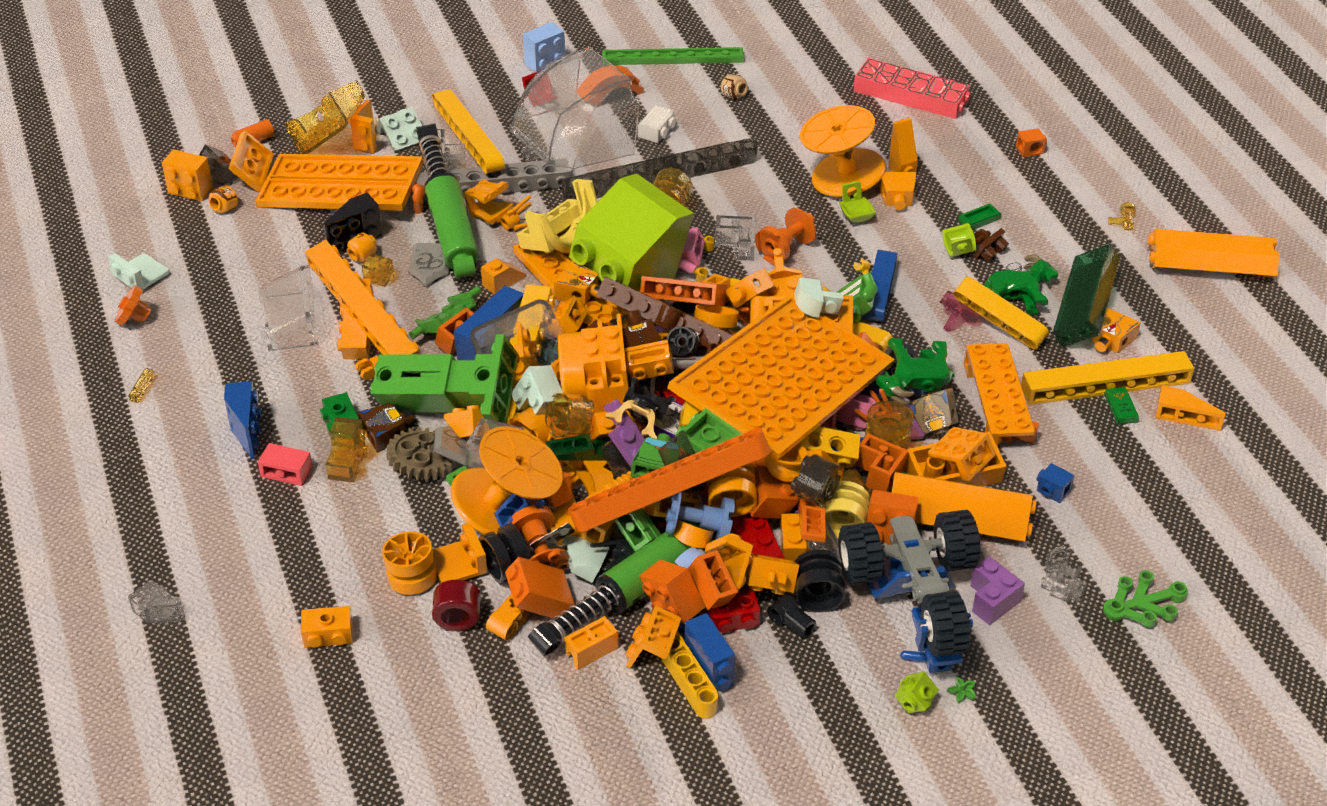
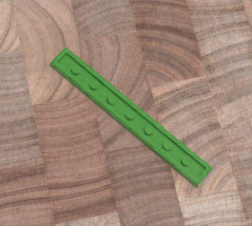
(674, 56)

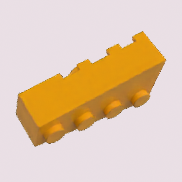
(353, 341)

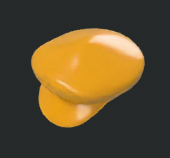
(787, 466)

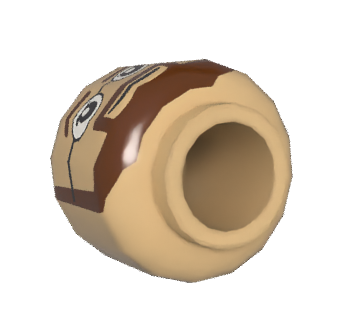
(734, 86)

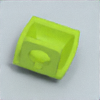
(857, 208)
(959, 240)

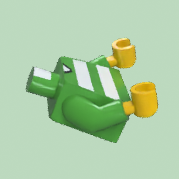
(862, 289)

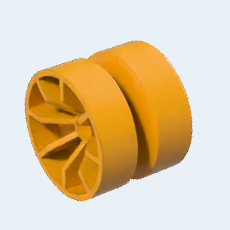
(409, 563)

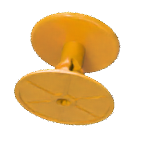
(838, 133)
(513, 465)

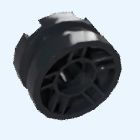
(674, 340)

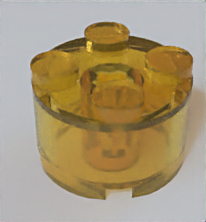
(569, 415)

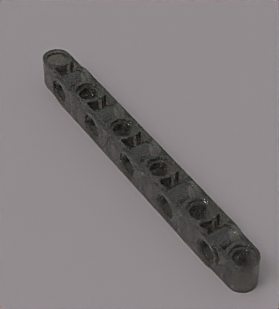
(691, 162)

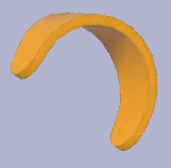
(692, 535)

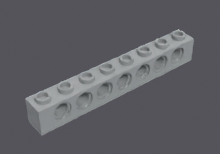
(519, 176)

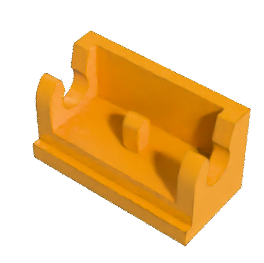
(591, 642)

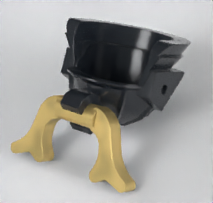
(643, 407)

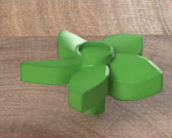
(963, 690)

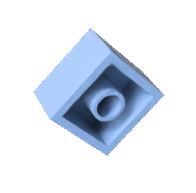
(543, 46)

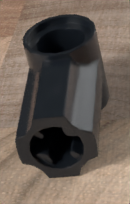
(786, 612)

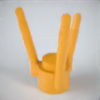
(511, 218)

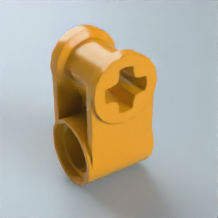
(506, 619)

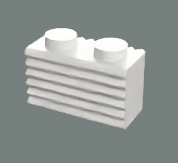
(656, 124)

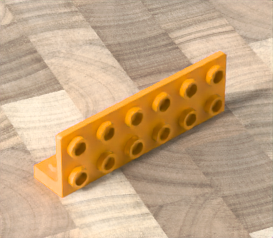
(998, 390)

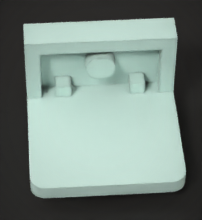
(400, 128)
(139, 271)

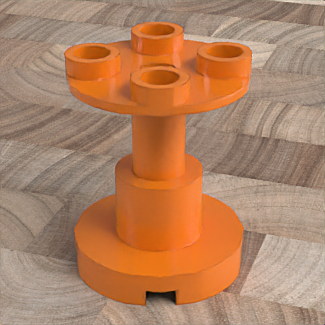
(799, 226)
(533, 525)

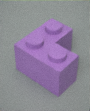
(996, 590)

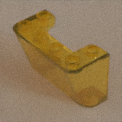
(337, 109)

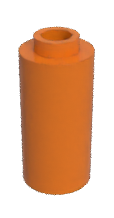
(260, 131)

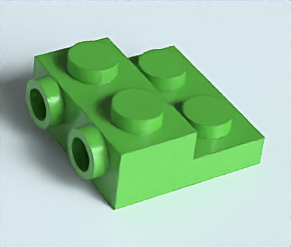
(707, 430)

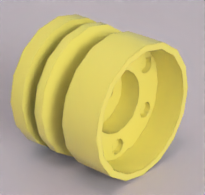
(847, 506)

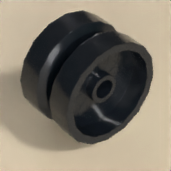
(503, 550)

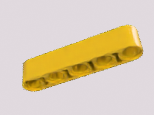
(1001, 313)
(691, 679)

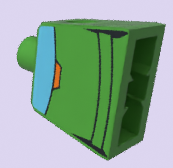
(648, 457)

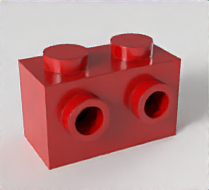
(738, 614)

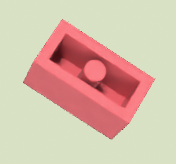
(285, 464)

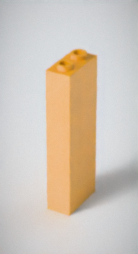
(994, 510)

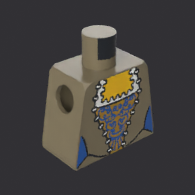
(936, 412)

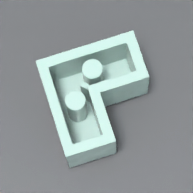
(536, 388)

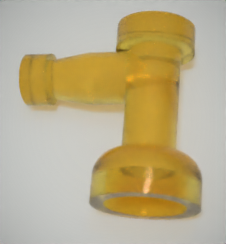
(1127, 210)

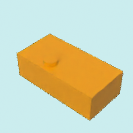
(921, 464)

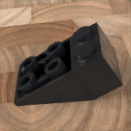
(354, 217)

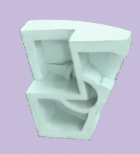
(584, 559)

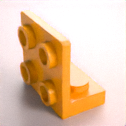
(526, 351)
(967, 448)
(462, 558)
(654, 634)

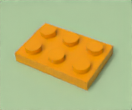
(251, 161)

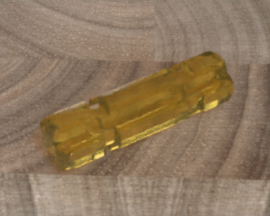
(141, 385)

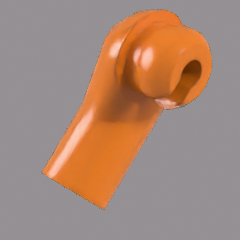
(418, 197)

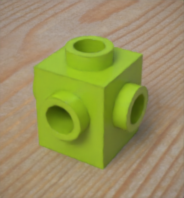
(916, 692)

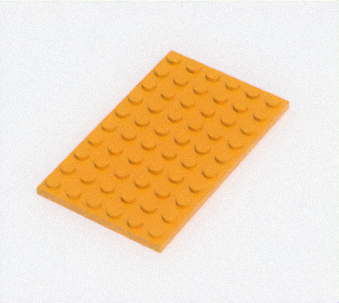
(782, 375)

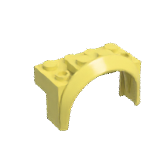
(544, 227)

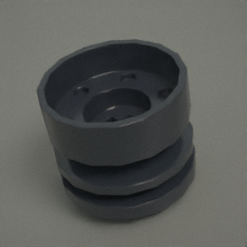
(819, 581)

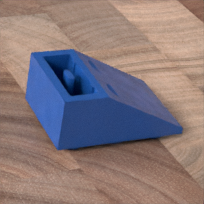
(243, 414)

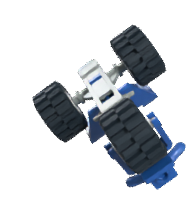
(943, 618)

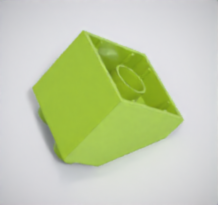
(632, 233)

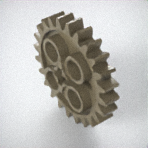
(414, 455)

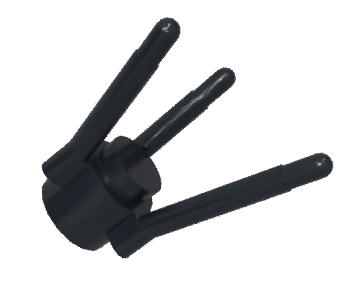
(621, 552)

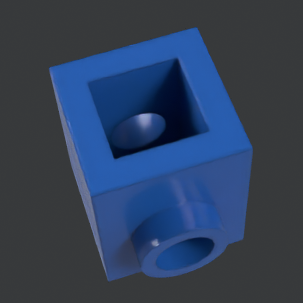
(1054, 482)

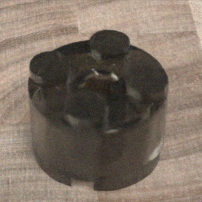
(816, 480)

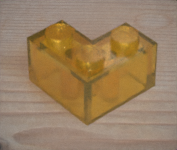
(347, 449)

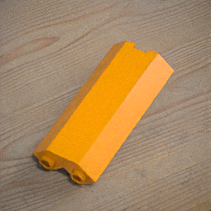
(1213, 252)

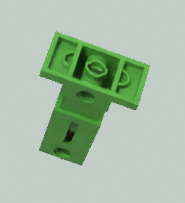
(442, 383)

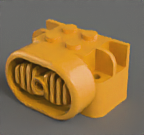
(594, 364)

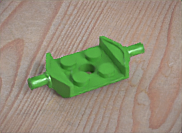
(456, 304)

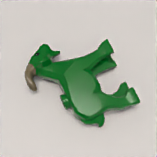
(1023, 284)
(922, 373)

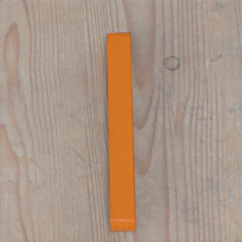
(669, 480)

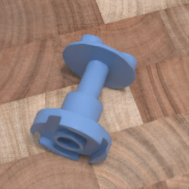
(708, 517)

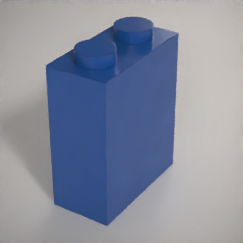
(711, 651)

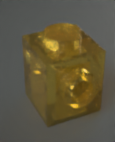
(378, 269)

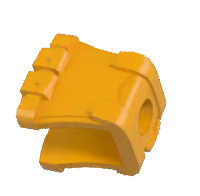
(485, 208)

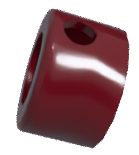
(456, 605)

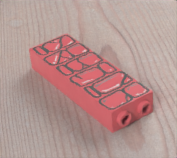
(912, 88)

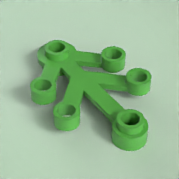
(1117, 608)

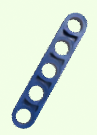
(883, 276)

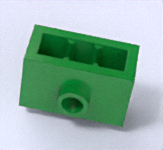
(337, 406)

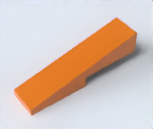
(811, 521)

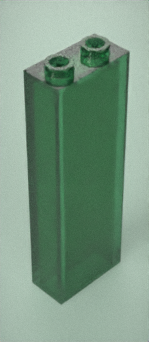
(1086, 295)

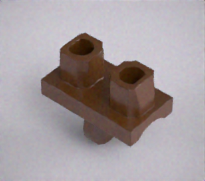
(986, 243)

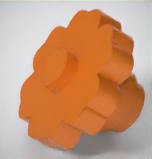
(132, 307)

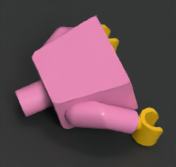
(693, 252)

